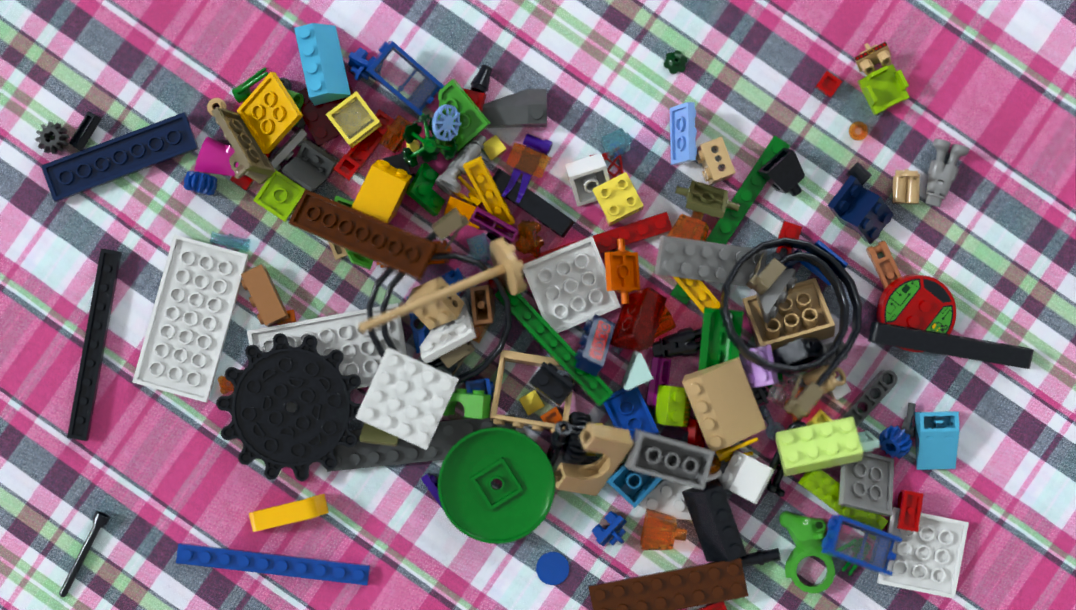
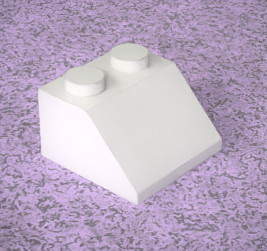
(585, 176)
(746, 476)

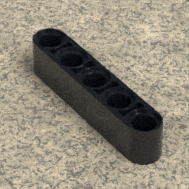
(535, 206)

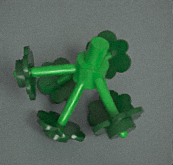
(428, 147)

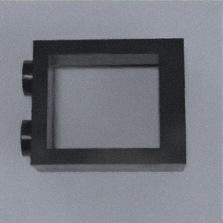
(798, 352)

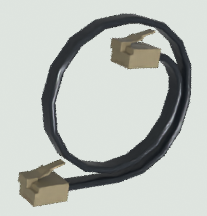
(443, 228)
(827, 265)

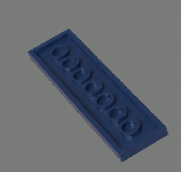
(119, 157)

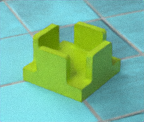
(884, 88)
(279, 195)

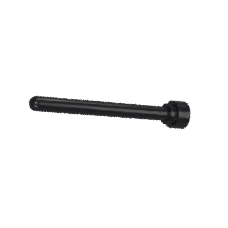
(99, 520)

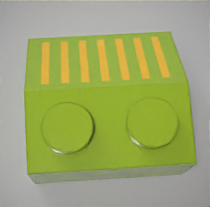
(672, 406)

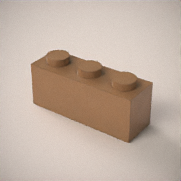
(264, 296)

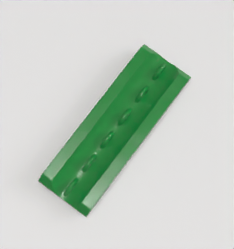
(714, 342)

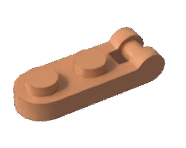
(885, 266)

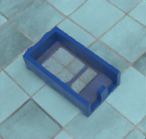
(403, 77)
(859, 544)

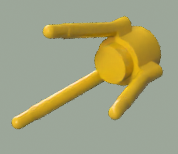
(474, 197)
(726, 453)

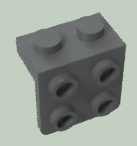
(310, 166)

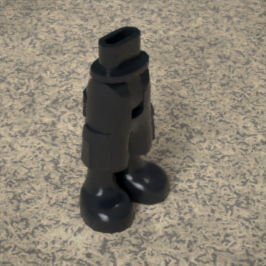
(678, 344)

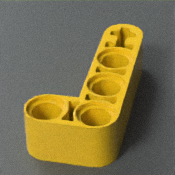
(288, 513)

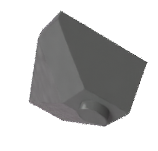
(519, 109)

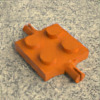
(622, 271)

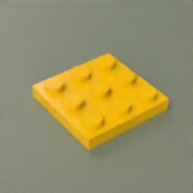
(269, 113)

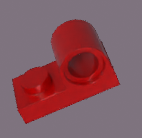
(910, 510)

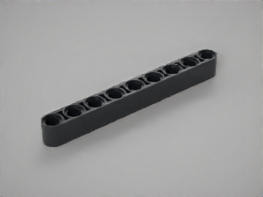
(950, 345)

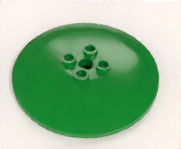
(494, 513)

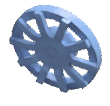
(446, 122)

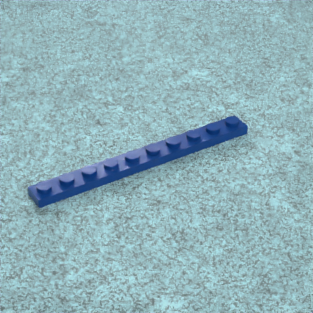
(273, 564)

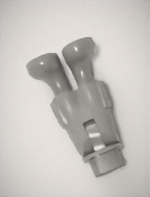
(942, 174)
(448, 180)

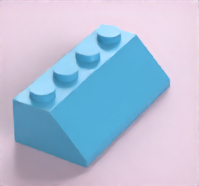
(322, 63)

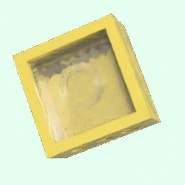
(354, 119)

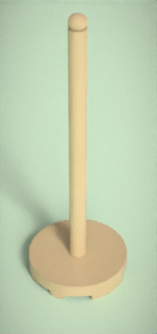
(504, 265)

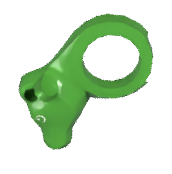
(808, 537)

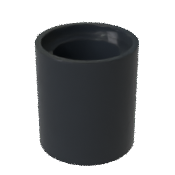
(859, 172)

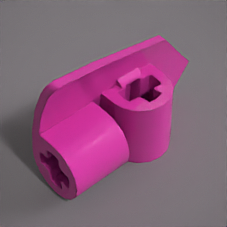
(215, 158)

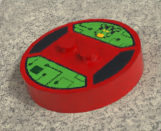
(918, 304)

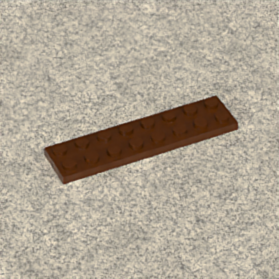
(363, 234)
(673, 588)

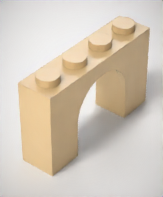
(591, 478)

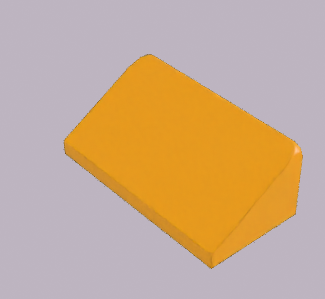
(463, 207)

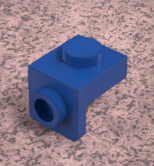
(480, 384)

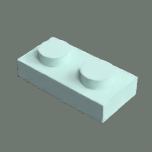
(868, 441)

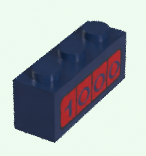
(594, 345)

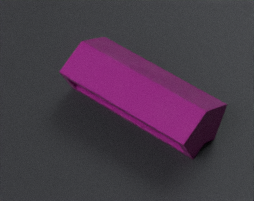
(492, 228)
(660, 372)

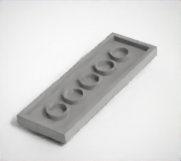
(704, 260)

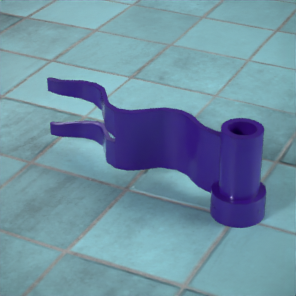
(537, 144)

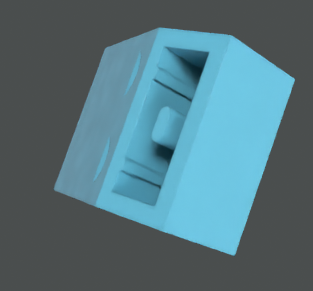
(936, 439)

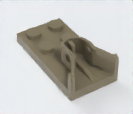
(247, 152)

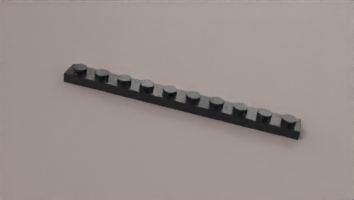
(94, 344)

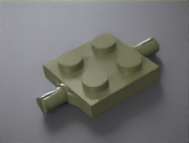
(707, 199)

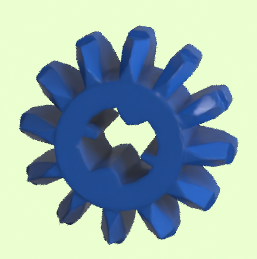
(200, 183)
(895, 441)

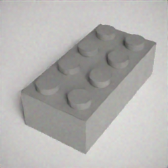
(669, 459)

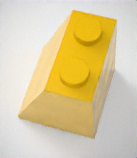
(382, 191)

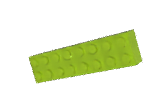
(827, 490)

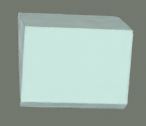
(636, 372)

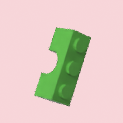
(475, 404)

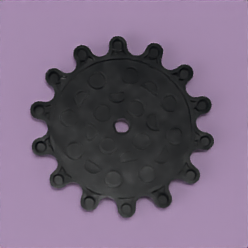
(261, 403)

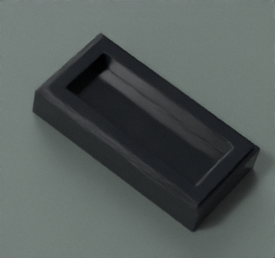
(85, 131)

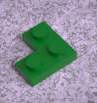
(422, 191)

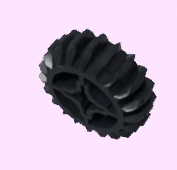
(573, 451)

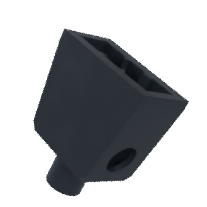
(783, 172)

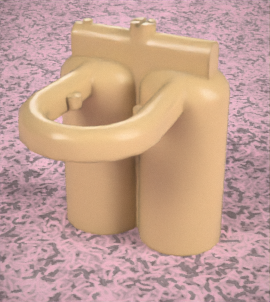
(906, 187)
(831, 383)

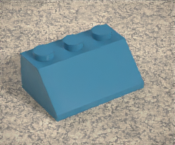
(632, 484)

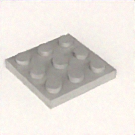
(868, 484)

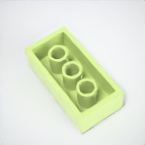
(819, 446)

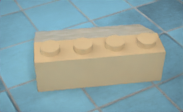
(800, 316)
(724, 404)

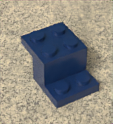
(860, 209)

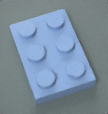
(683, 133)

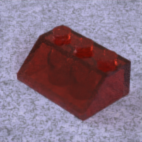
(639, 320)

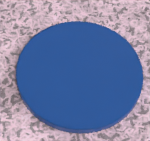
(552, 568)

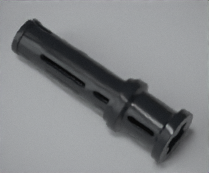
(552, 456)

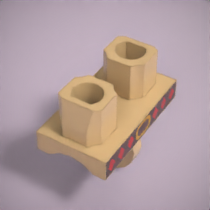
(873, 56)

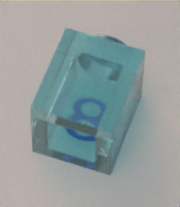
(616, 143)
(479, 247)

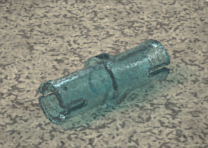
(230, 241)

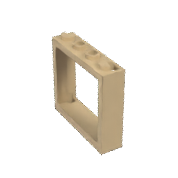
(527, 359)

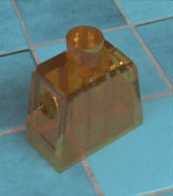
(690, 227)
(660, 531)

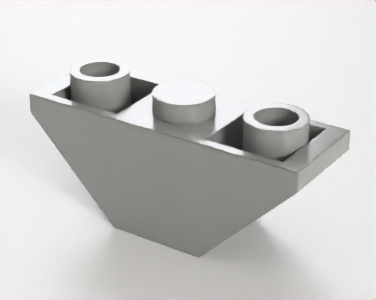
(776, 294)

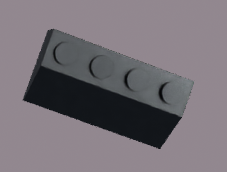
(714, 522)

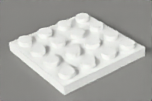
(570, 285)
(407, 398)
(927, 558)

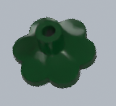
(673, 66)

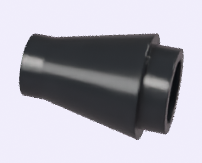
(481, 80)

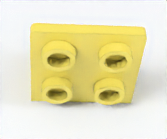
(618, 198)

